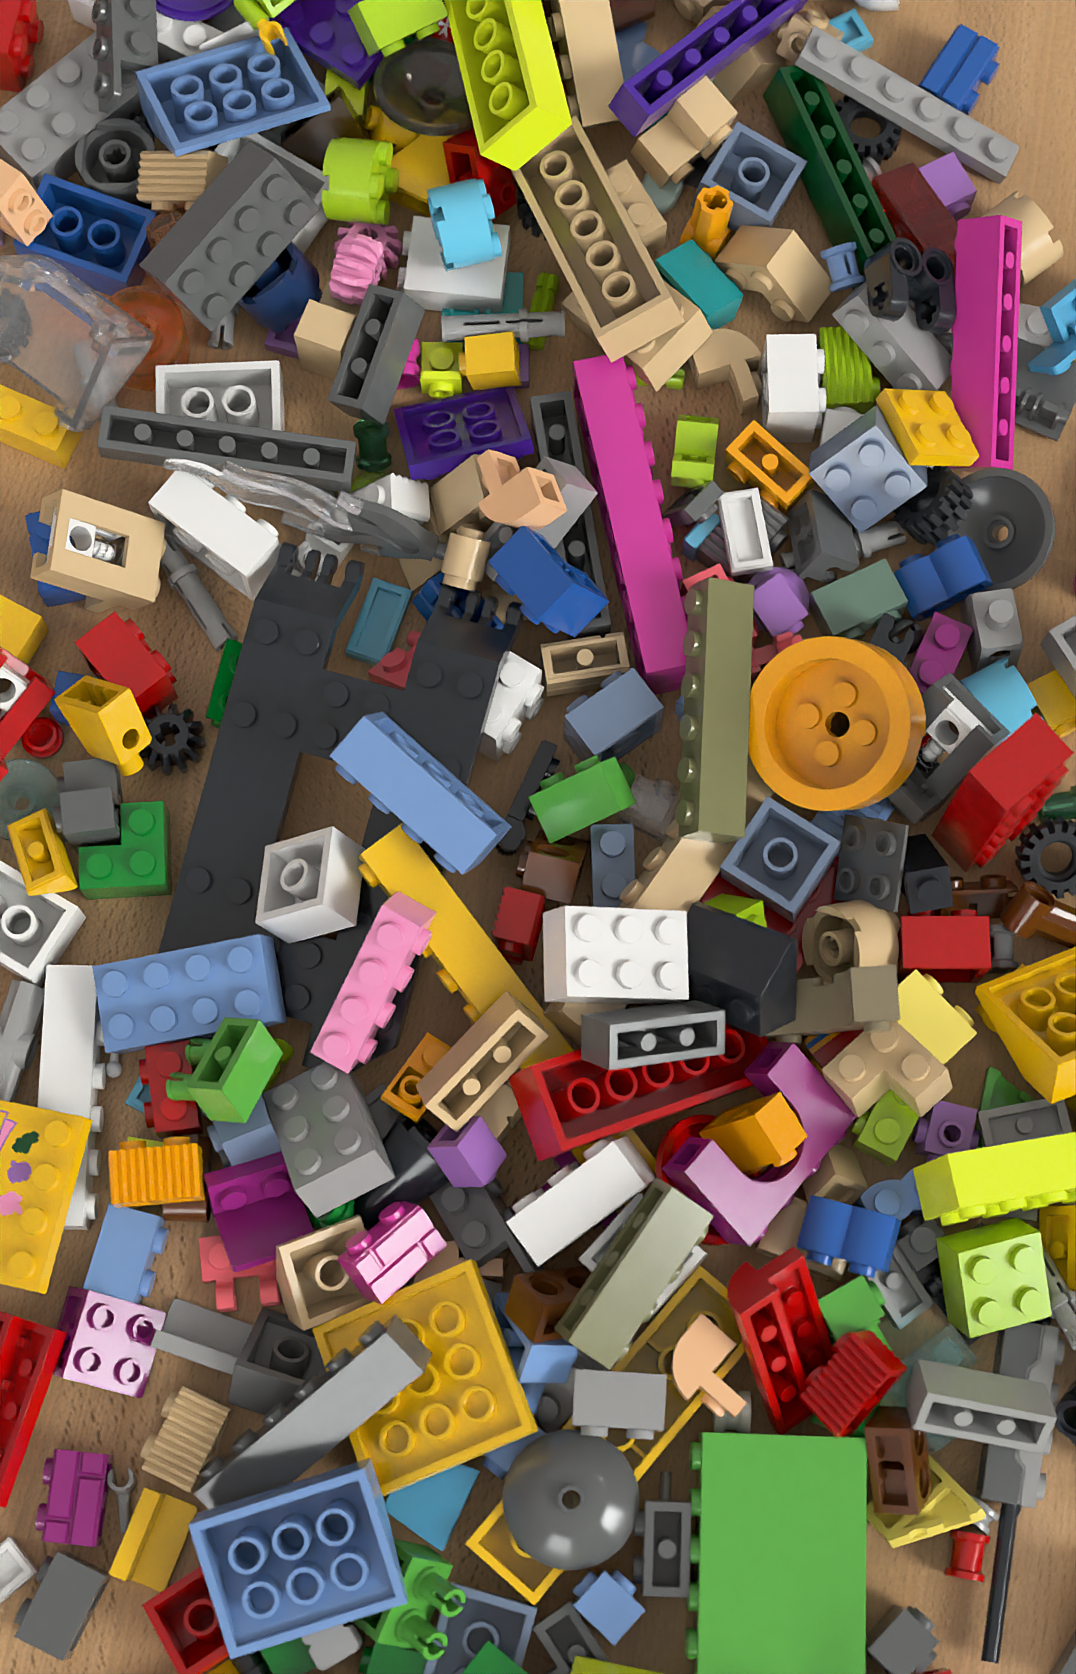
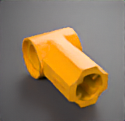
(710, 221)

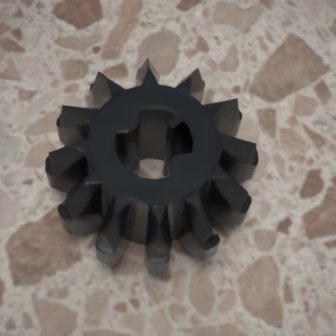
(186, 737)

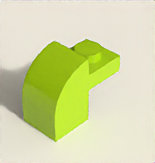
(694, 450)

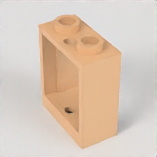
(21, 209)

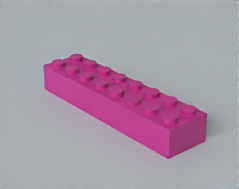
(633, 518)

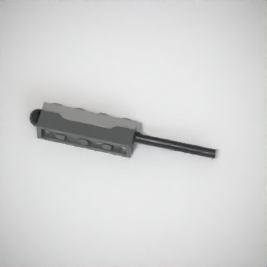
(1011, 1473)

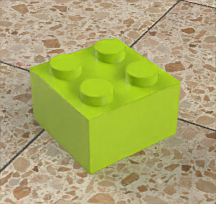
(993, 1277)

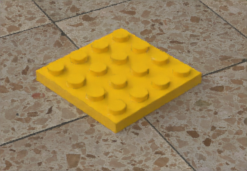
(463, 1399)

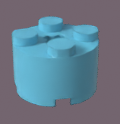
(463, 223)
(1002, 693)

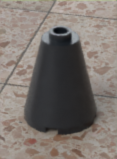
(413, 1166)

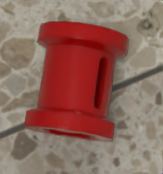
(967, 1555)

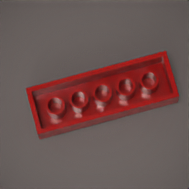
(1003, 794)
(580, 1103)

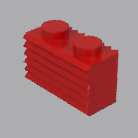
(518, 924)
(851, 1382)

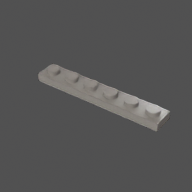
(907, 105)

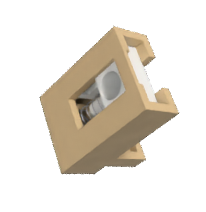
(113, 556)

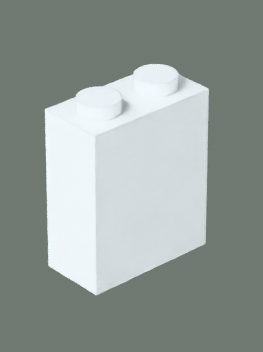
(463, 288)

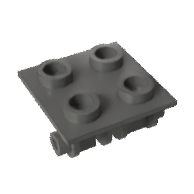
(1042, 399)
(871, 861)

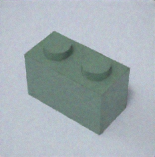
(857, 602)

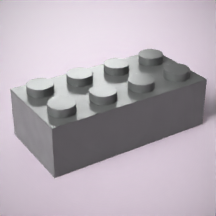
(230, 235)

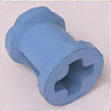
(842, 267)

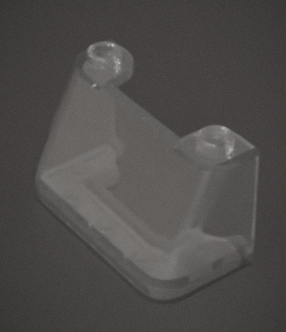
(66, 337)

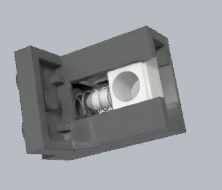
(979, 734)

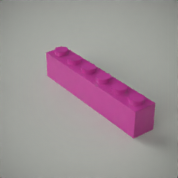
(987, 336)

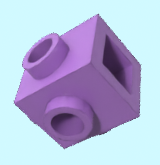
(952, 1119)

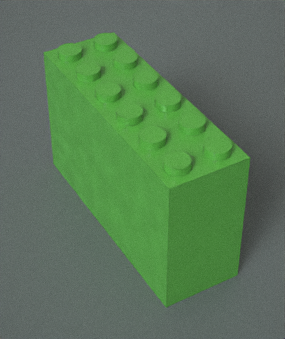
(778, 1554)

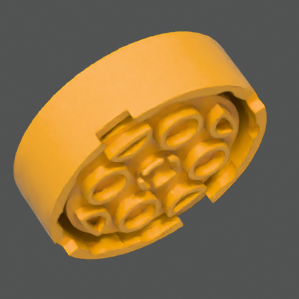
(794, 713)

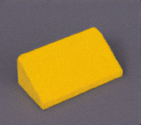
(41, 854)

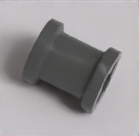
(1001, 950)

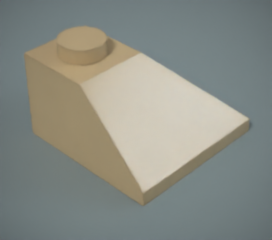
(312, 1278)

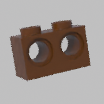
(552, 867)
(541, 1299)
(897, 1462)

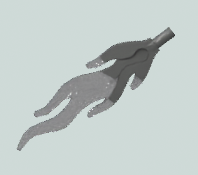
(311, 510)

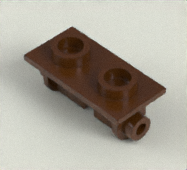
(988, 894)

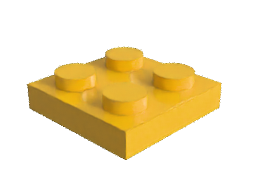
(927, 427)

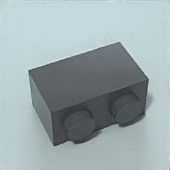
(61, 1604)

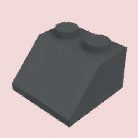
(274, 1363)

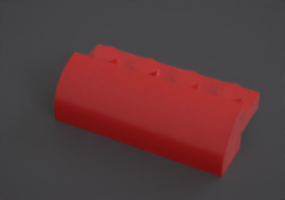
(780, 1332)
(26, 1368)

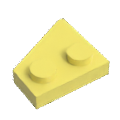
(944, 1511)

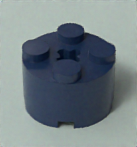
(283, 290)

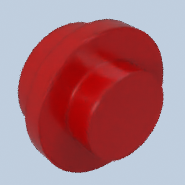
(43, 738)

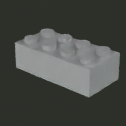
(55, 111)

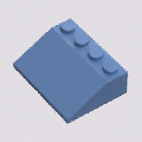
(228, 93)
(299, 1558)

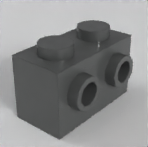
(665, 1555)
(902, 1641)

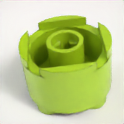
(359, 180)

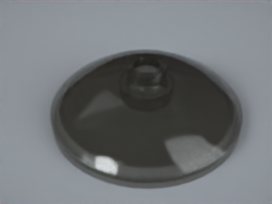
(424, 89)

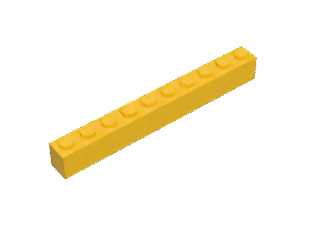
(462, 947)

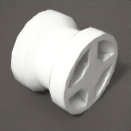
(740, 1422)

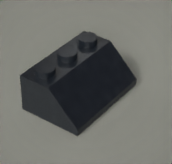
(741, 969)

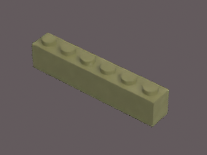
(715, 711)

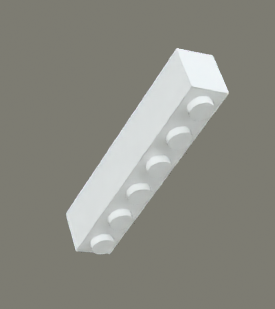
(73, 1071)

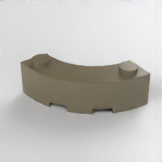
(854, 1001)

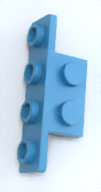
(1060, 319)

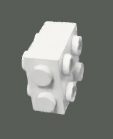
(514, 700)

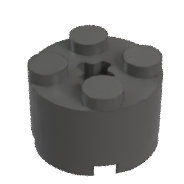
(111, 159)

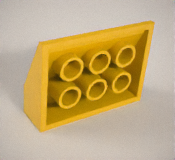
(1038, 1021)

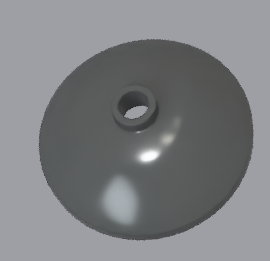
(1014, 502)
(563, 1535)

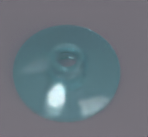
(26, 780)

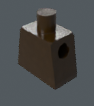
(311, 136)

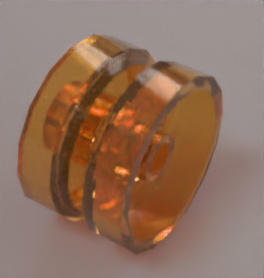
(164, 319)

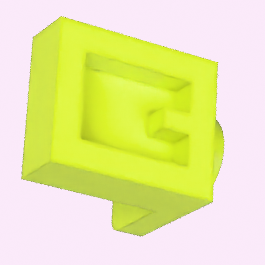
(440, 369)

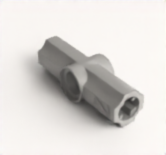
(18, 1034)

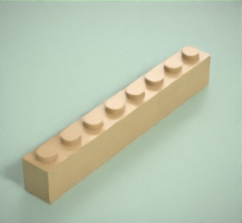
(672, 880)

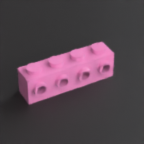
(373, 981)

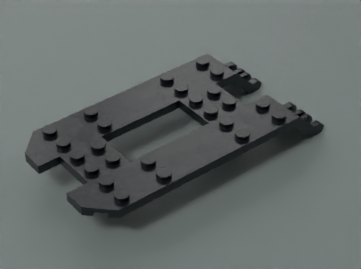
(293, 706)

